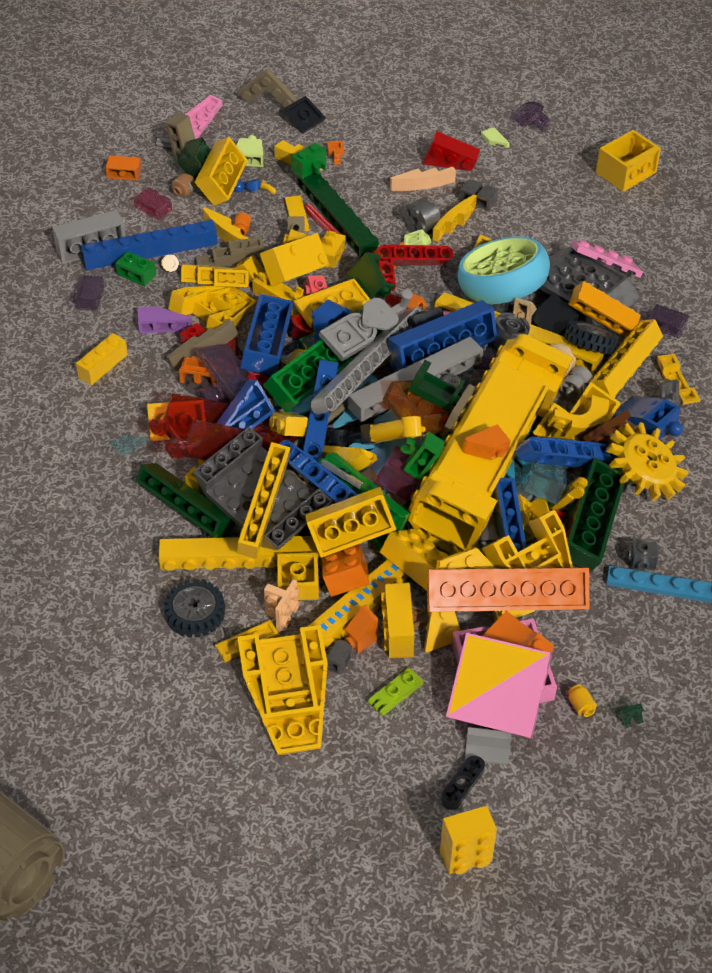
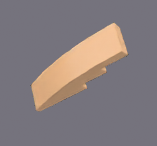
(422, 180)

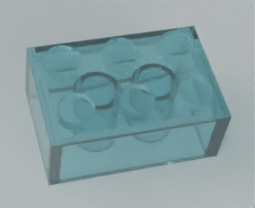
(544, 480)

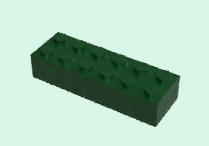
(593, 514)

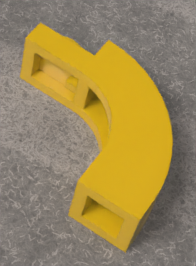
(580, 425)

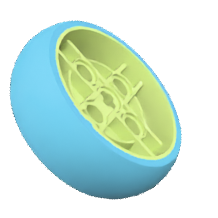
(503, 270)

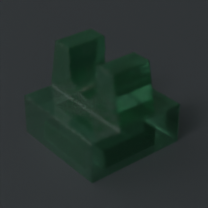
(632, 711)

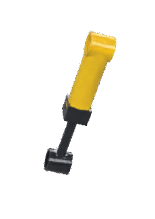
(380, 433)

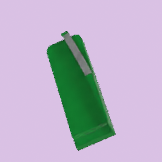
(361, 484)

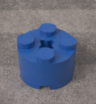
(328, 314)

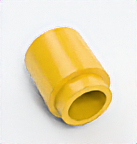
(582, 700)

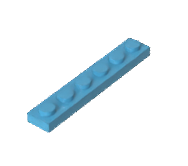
(659, 584)

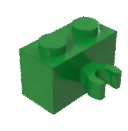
(309, 160)
(422, 455)

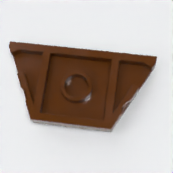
(607, 428)

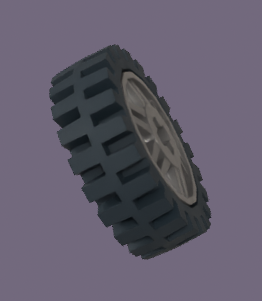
(591, 336)
(194, 608)

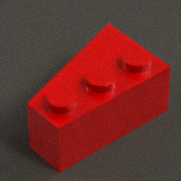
(450, 152)

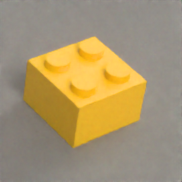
(302, 568)

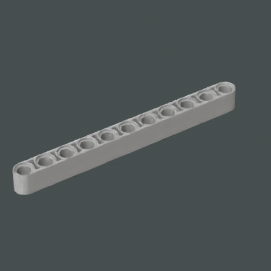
(361, 366)

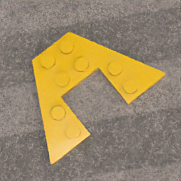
(443, 624)

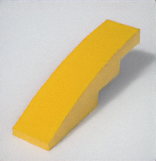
(456, 216)
(223, 225)
(215, 275)

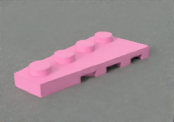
(203, 114)
(624, 263)

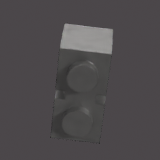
(487, 194)

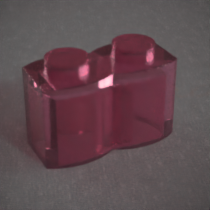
(153, 204)

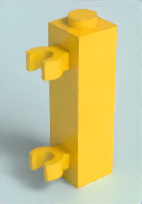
(262, 285)

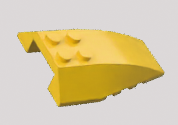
(288, 686)

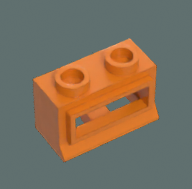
(196, 367)

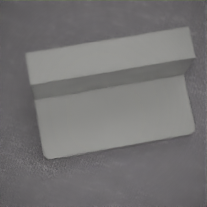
(490, 745)

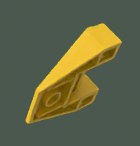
(212, 304)
(548, 551)

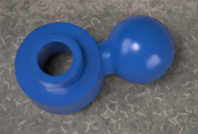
(251, 185)

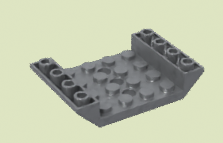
(571, 267)
(231, 481)

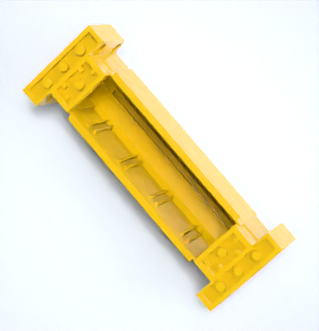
(457, 492)

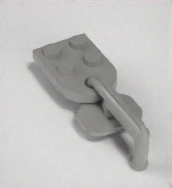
(359, 330)

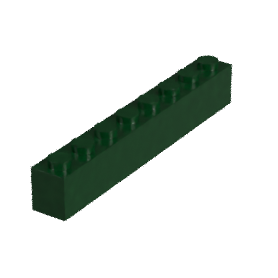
(338, 213)

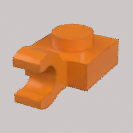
(335, 149)

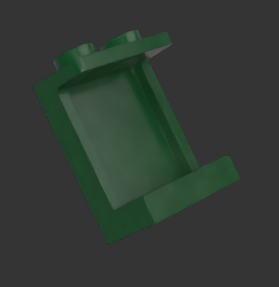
(370, 277)
(435, 389)

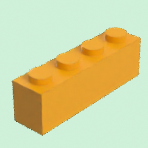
(604, 309)

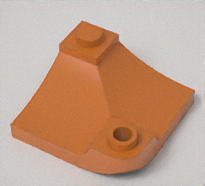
(513, 631)

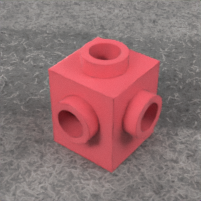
(314, 284)

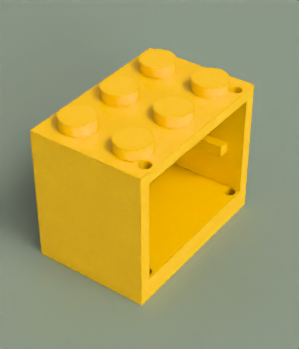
(628, 160)

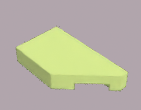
(493, 137)

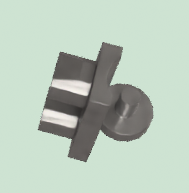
(670, 390)

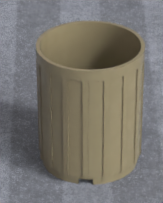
(26, 859)

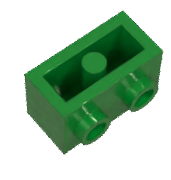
(136, 268)

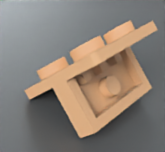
(281, 603)

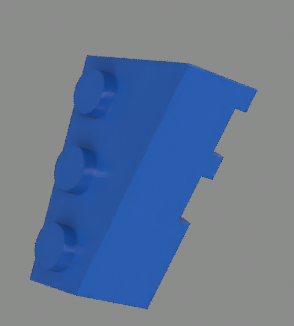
(248, 407)

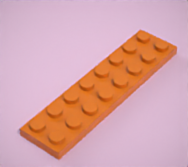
(507, 589)

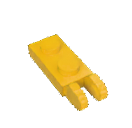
(570, 493)

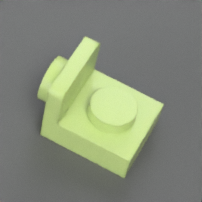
(417, 238)

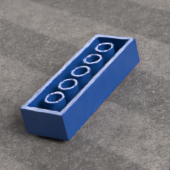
(267, 335)
(429, 338)

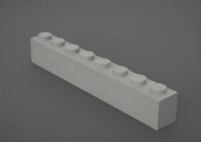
(450, 360)

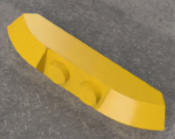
(356, 457)

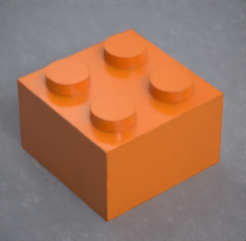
(345, 570)

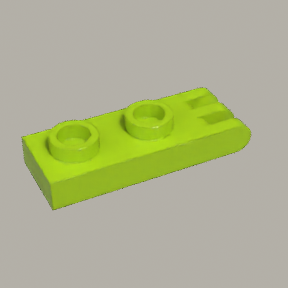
(396, 691)

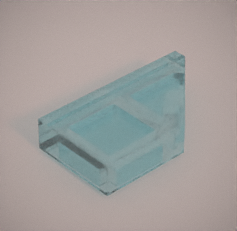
(128, 444)

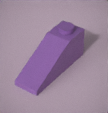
(161, 320)

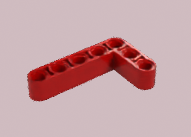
(405, 258)

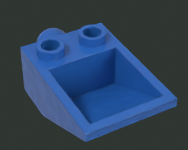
(654, 414)

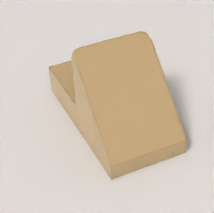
(524, 309)

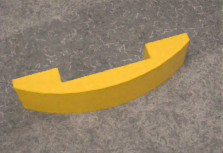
(670, 369)

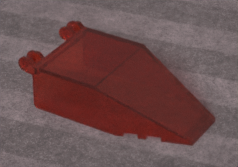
(194, 432)

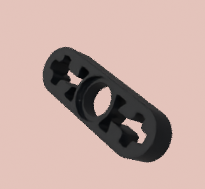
(463, 773)

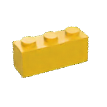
(101, 359)

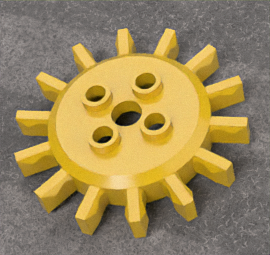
(653, 474)

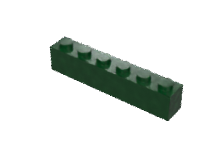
(185, 500)

